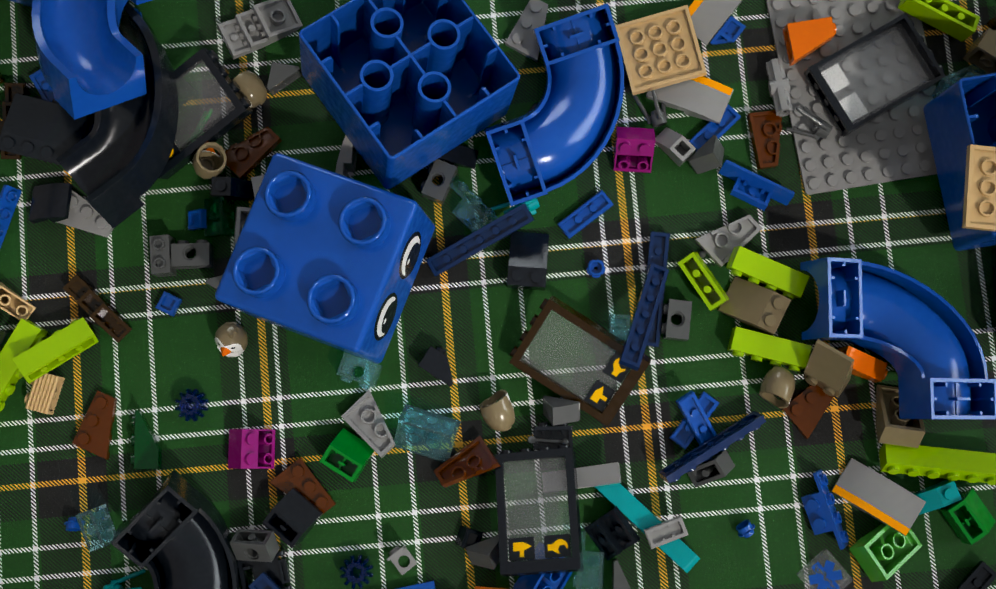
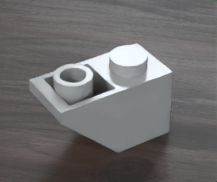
(675, 145)

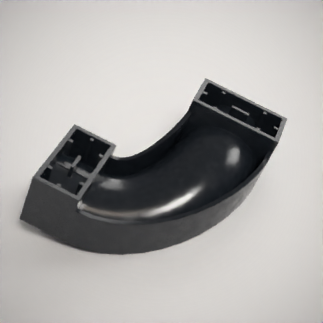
(131, 138)

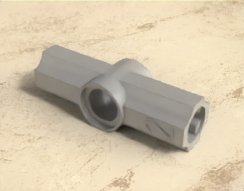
(779, 87)

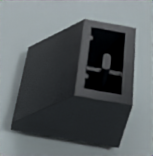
(292, 518)

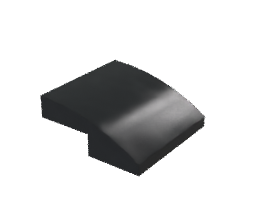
(50, 202)
(612, 533)

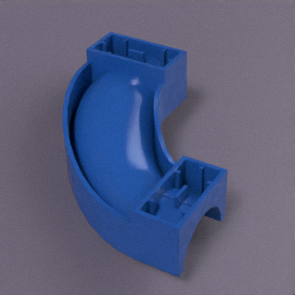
(86, 54)
(575, 111)
(910, 327)

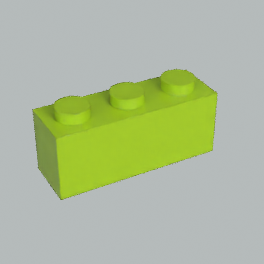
(703, 281)

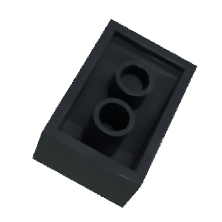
(528, 261)

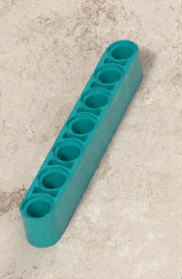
(643, 519)

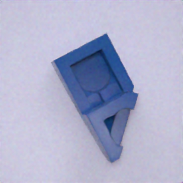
(729, 32)

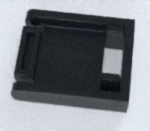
(276, 570)

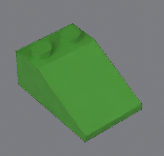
(884, 551)

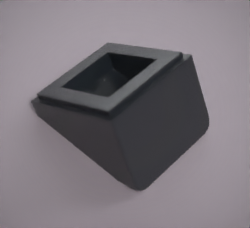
(468, 536)

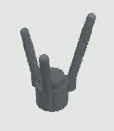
(658, 116)
(820, 128)

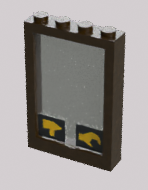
(576, 360)

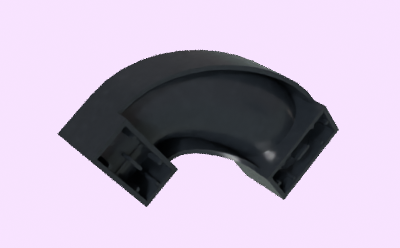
(180, 540)

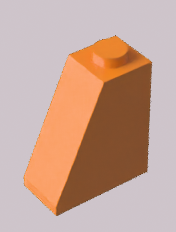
(806, 37)
(866, 365)

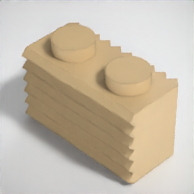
(44, 394)

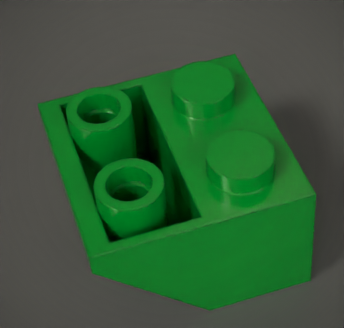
(347, 455)
(969, 517)

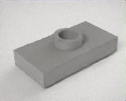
(665, 532)

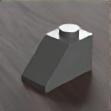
(712, 470)

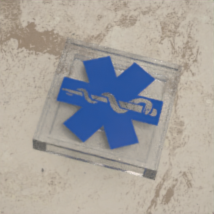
(824, 573)

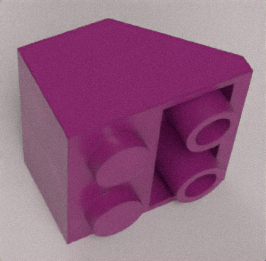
(634, 149)
(251, 449)

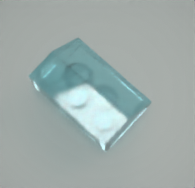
(426, 433)

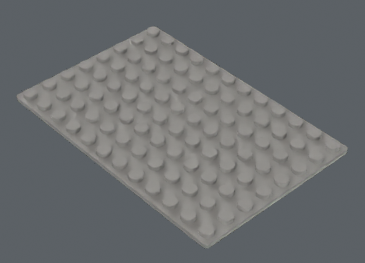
(879, 152)

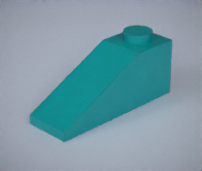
(939, 495)

